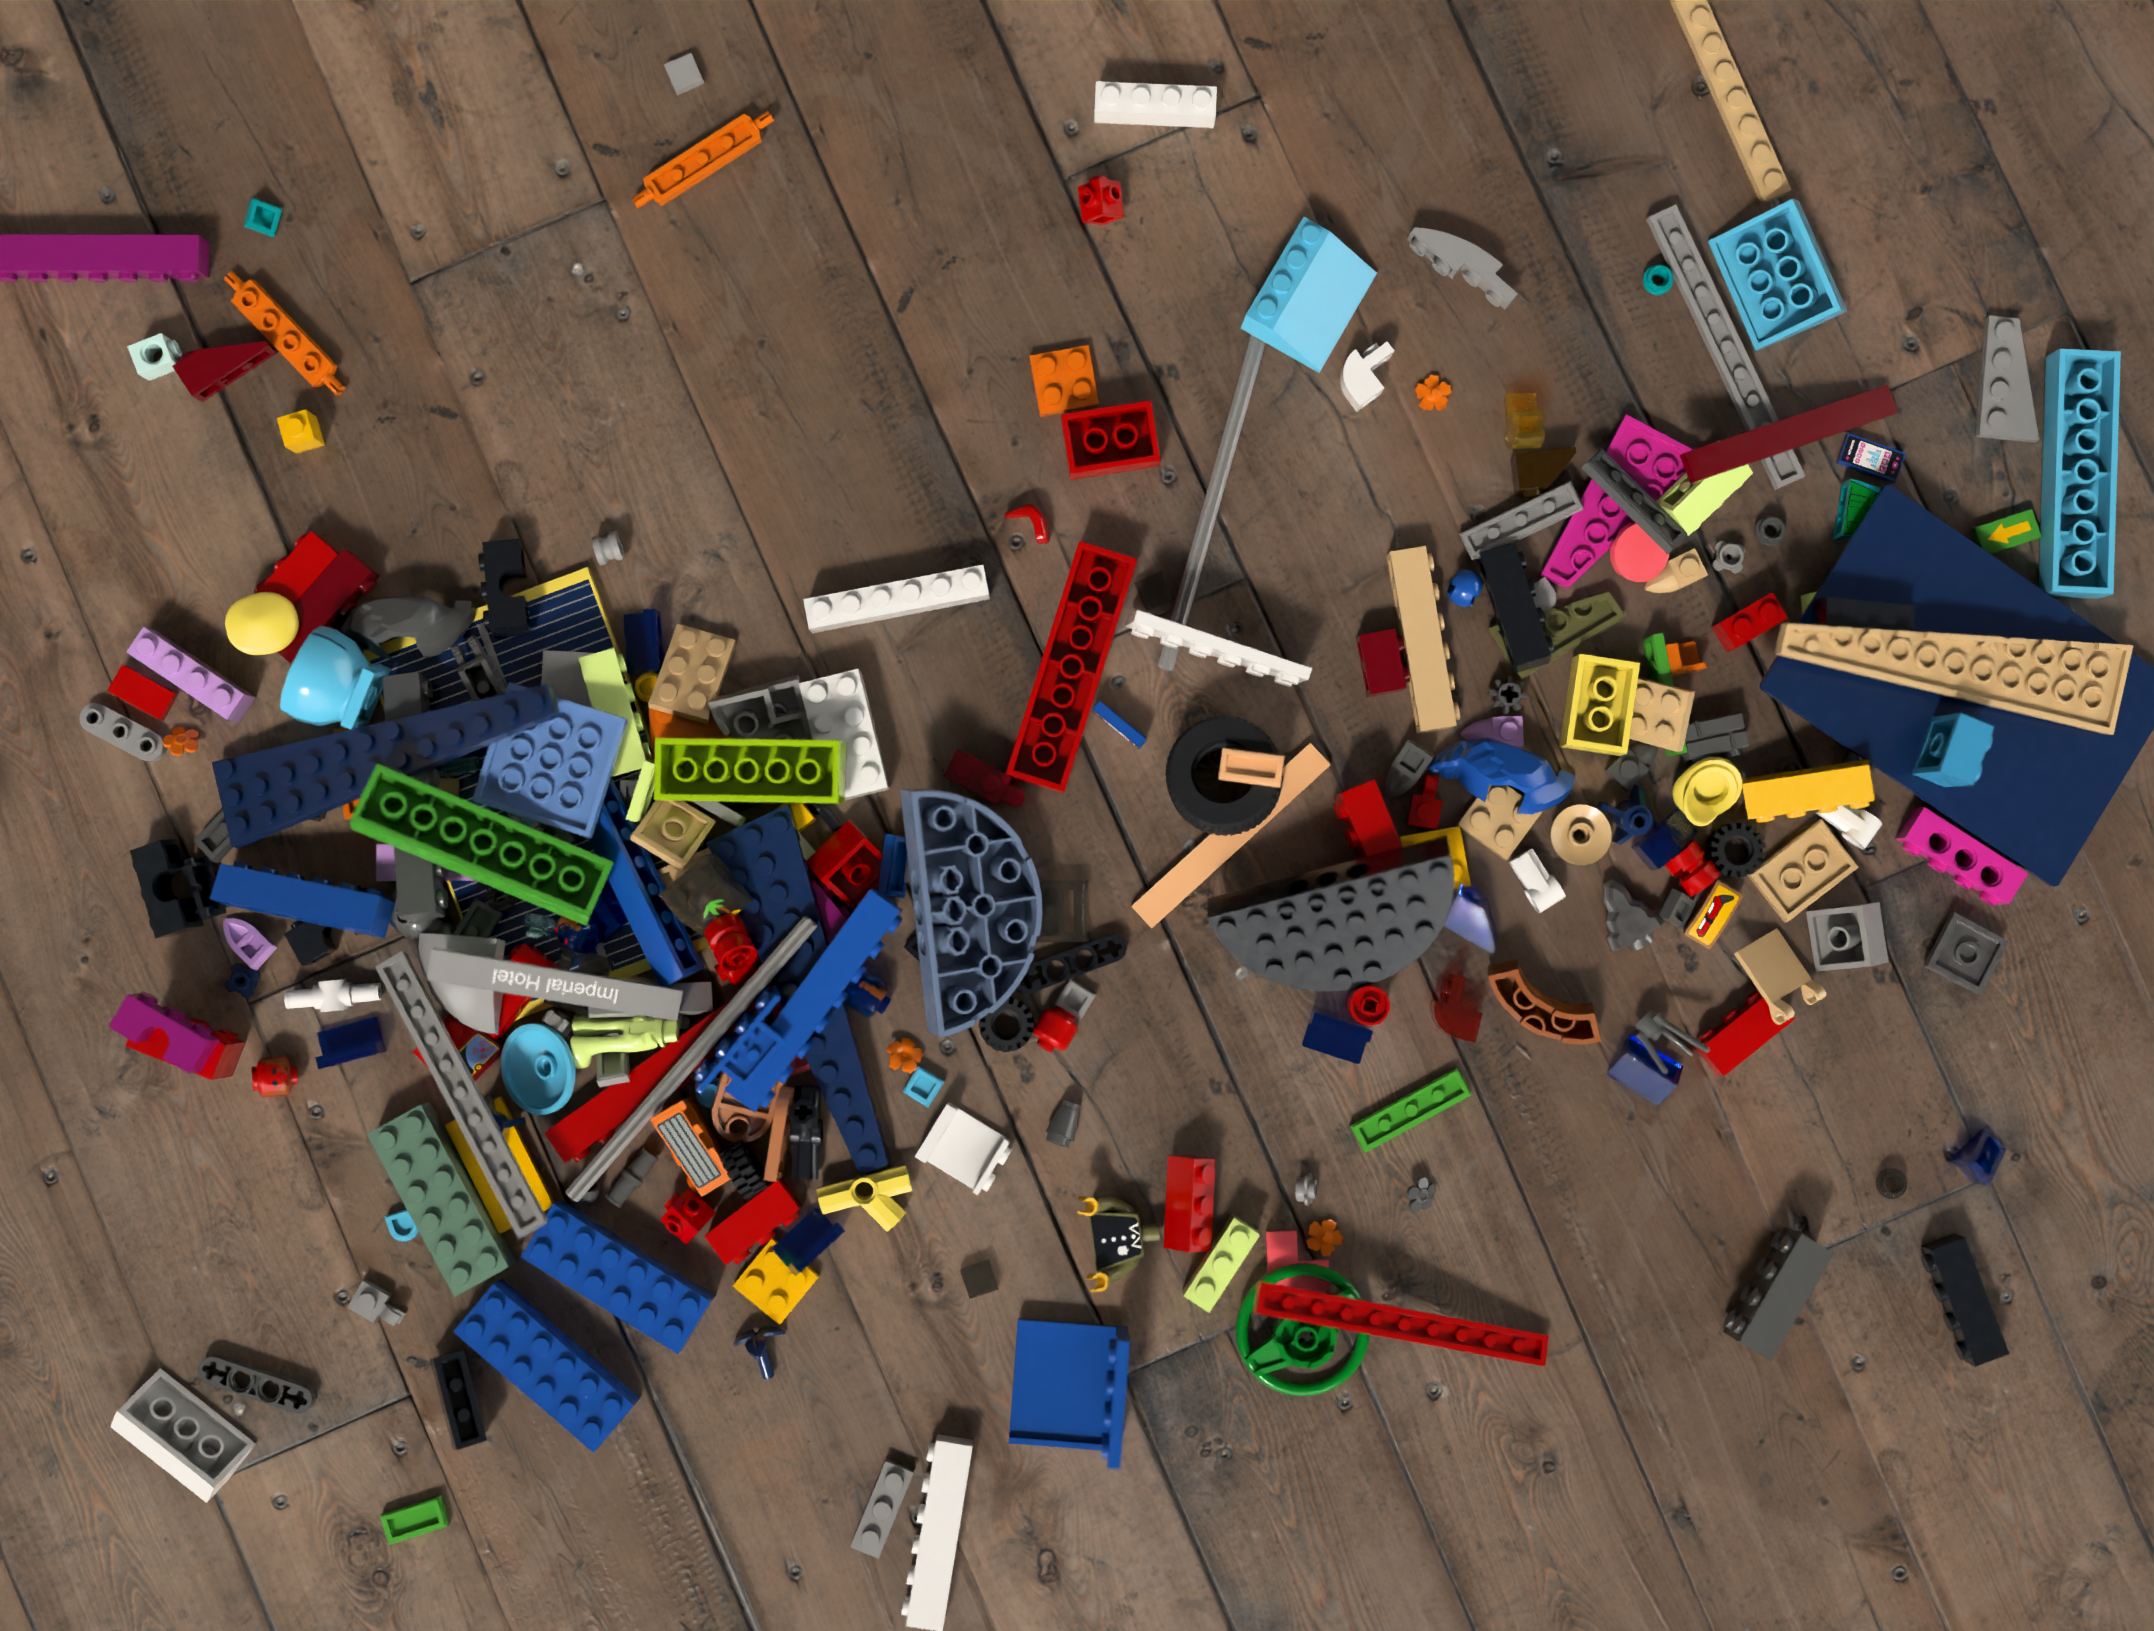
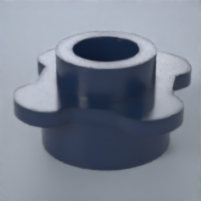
(251, 980)

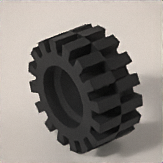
(1753, 845)
(1019, 1038)
(743, 1169)

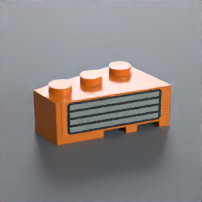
(692, 1145)

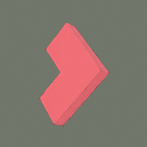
(1283, 1251)

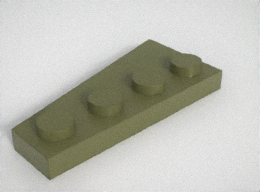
(1571, 626)

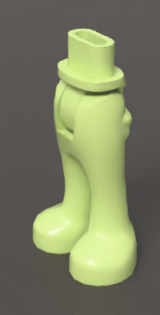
(636, 1032)

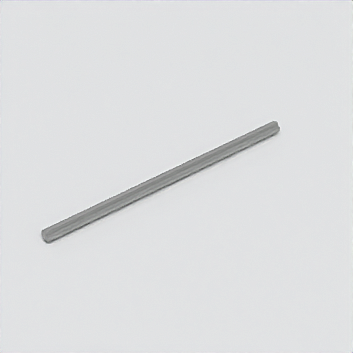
(1214, 494)
(691, 1058)

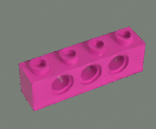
(2004, 875)

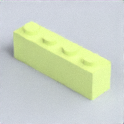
(610, 694)

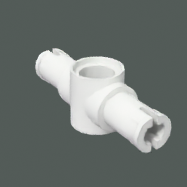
(333, 995)

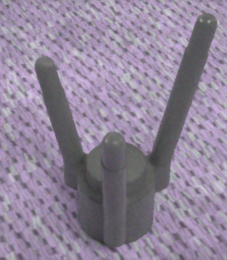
(1655, 1025)

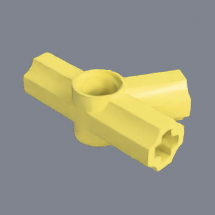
(878, 1204)

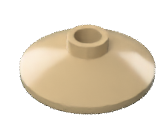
(1594, 827)

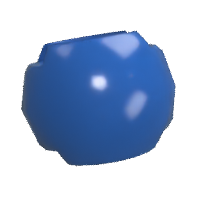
(1465, 587)

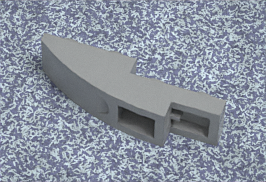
(1455, 254)

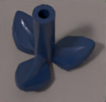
(756, 1347)

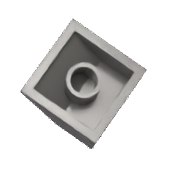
(1847, 937)

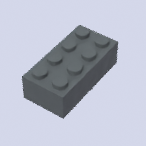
(1777, 1292)

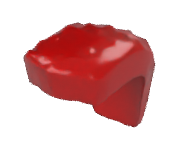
(1038, 519)

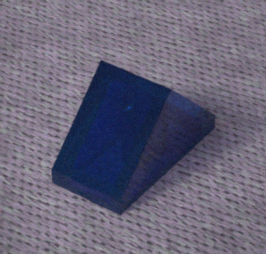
(1980, 1157)

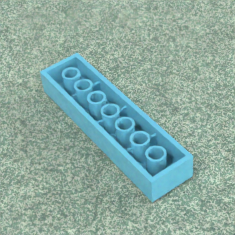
(2079, 473)

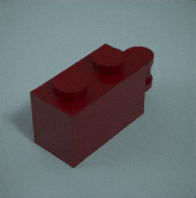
(983, 780)

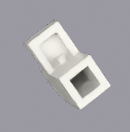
(1357, 378)

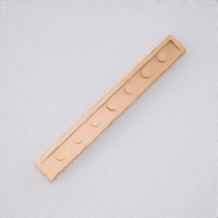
(1217, 849)

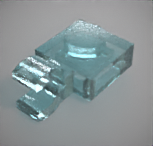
(539, 925)

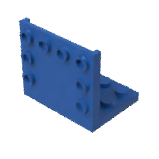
(1070, 1386)

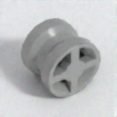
(608, 548)

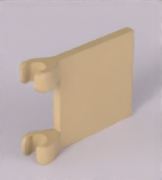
(1777, 973)

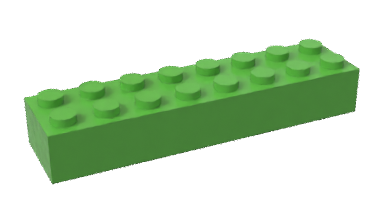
(480, 844)

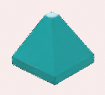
(262, 217)

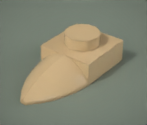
(1678, 573)

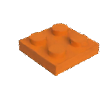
(1064, 380)

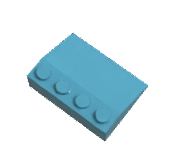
(1777, 275)
(1309, 296)

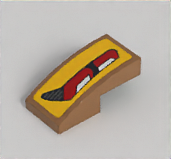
(1713, 914)

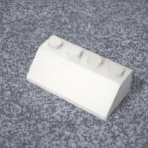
(182, 1435)

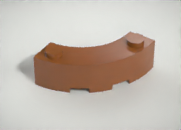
(1539, 1012)

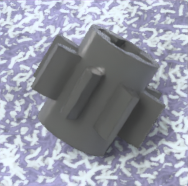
(1501, 700)

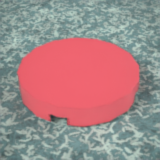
(1637, 554)

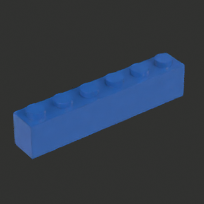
(303, 900)

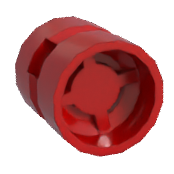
(1692, 869)
(730, 943)
(1367, 1005)

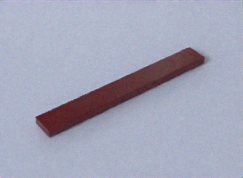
(1788, 434)

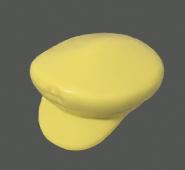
(261, 623)
(1707, 789)

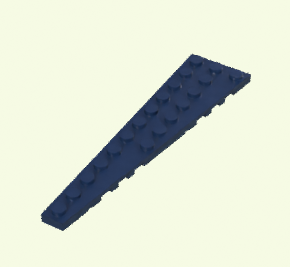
(310, 777)
(774, 873)

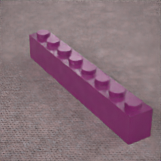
(103, 257)

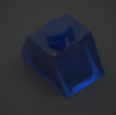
(1665, 840)
(1472, 918)

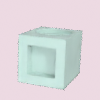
(144, 351)

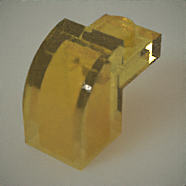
(1523, 421)

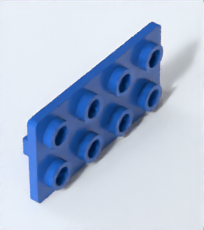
(747, 1048)

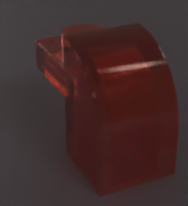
(1451, 1018)

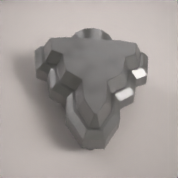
(1627, 919)

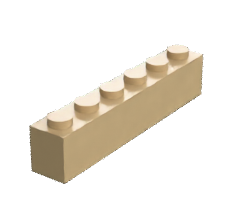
(1422, 639)

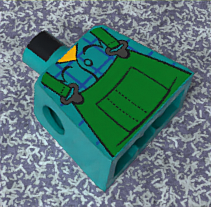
(1853, 504)

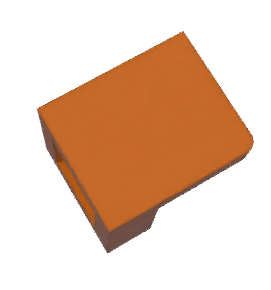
(1684, 658)

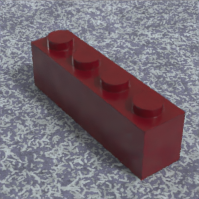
(331, 597)

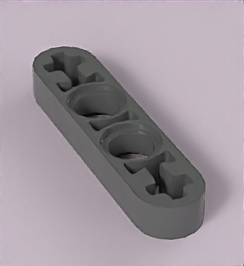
(258, 1378)

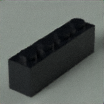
(1515, 608)
(1964, 1300)

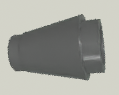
(1063, 1125)

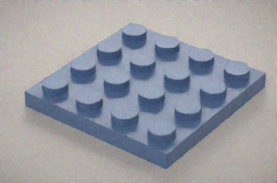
(555, 768)

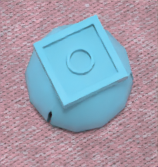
(332, 682)

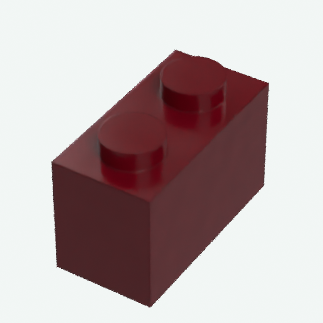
(1382, 662)

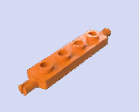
(702, 159)
(284, 333)

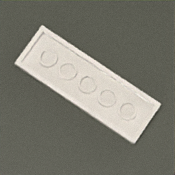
(1227, 652)

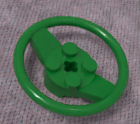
(1283, 1346)

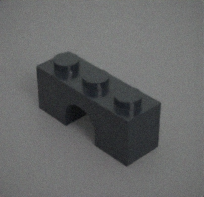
(502, 563)
(155, 868)
(312, 941)

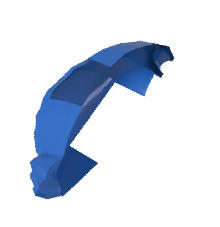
(1496, 763)

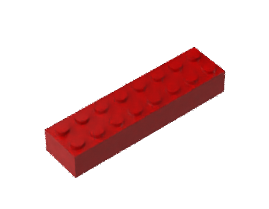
(1071, 667)

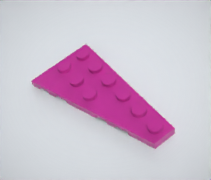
(1651, 462)

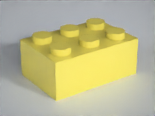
(1599, 705)

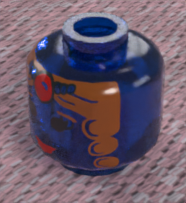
(576, 936)
(868, 995)

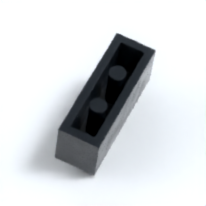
(1862, 614)
(458, 1399)

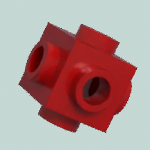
(1100, 201)
(686, 1215)

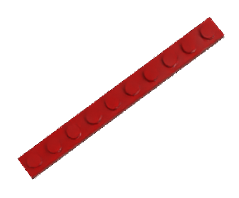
(1400, 1324)

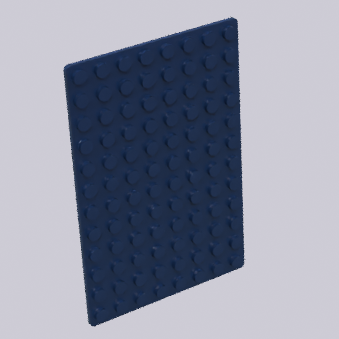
(2039, 778)

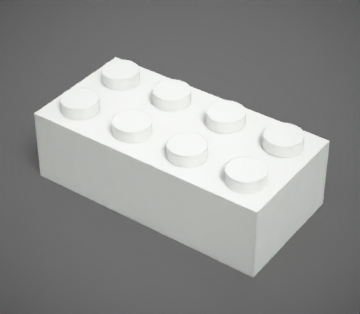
(841, 711)

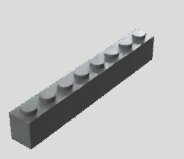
(417, 880)

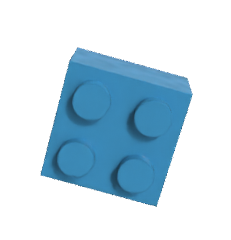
(1953, 750)

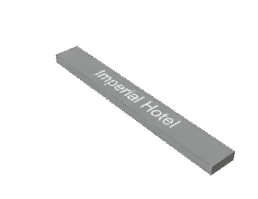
(554, 984)

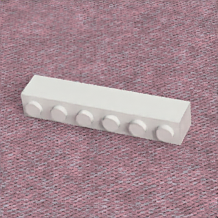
(896, 599)
(939, 1532)

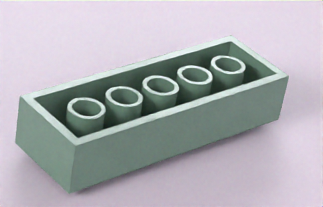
(441, 1198)

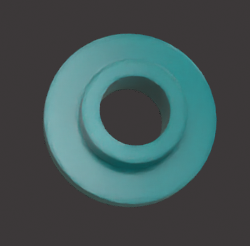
(1662, 272)

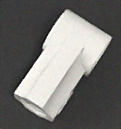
(1856, 825)
(1540, 887)

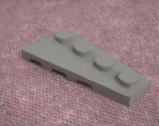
(2005, 388)

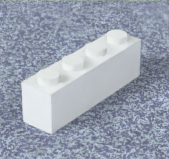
(1155, 104)

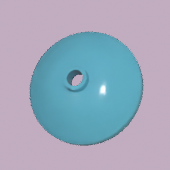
(538, 1068)

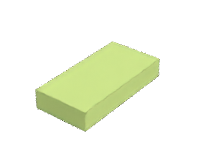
(643, 792)

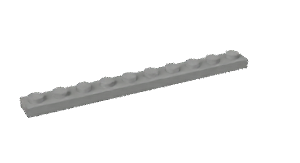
(1720, 336)
(462, 1094)

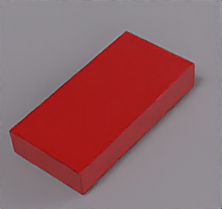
(142, 692)

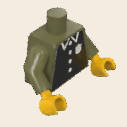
(1115, 1238)

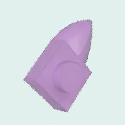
(1504, 729)
(248, 942)

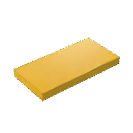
(479, 1179)

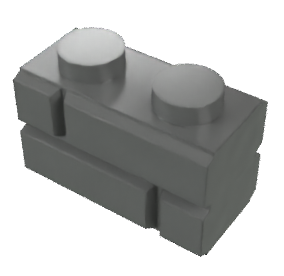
(1715, 736)

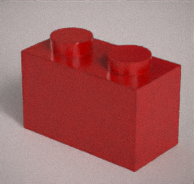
(1749, 622)

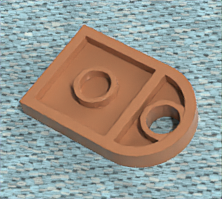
(727, 1109)
(779, 1135)

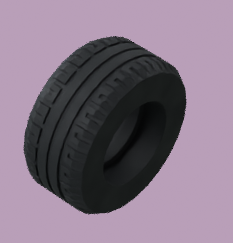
(1181, 776)

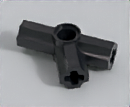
(806, 1131)

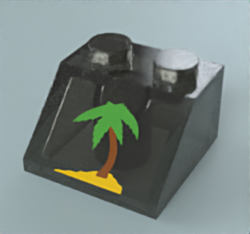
(705, 894)

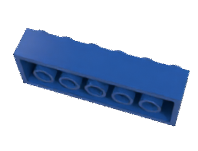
(618, 1276)
(546, 1365)

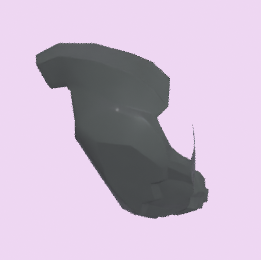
(416, 617)

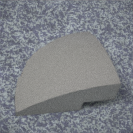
(764, 712)
(470, 1005)

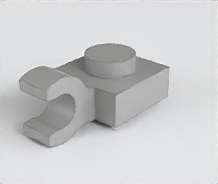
(372, 1303)

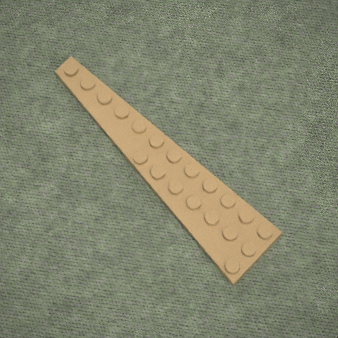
(2032, 677)

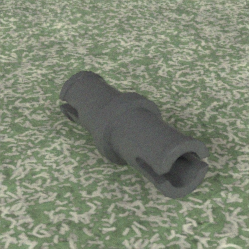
(631, 1177)

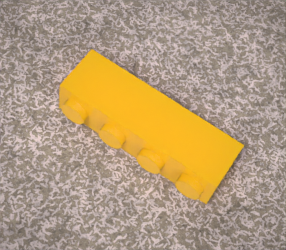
(1809, 790)

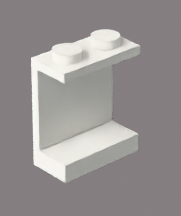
(964, 1148)

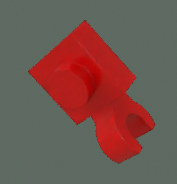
(1425, 809)

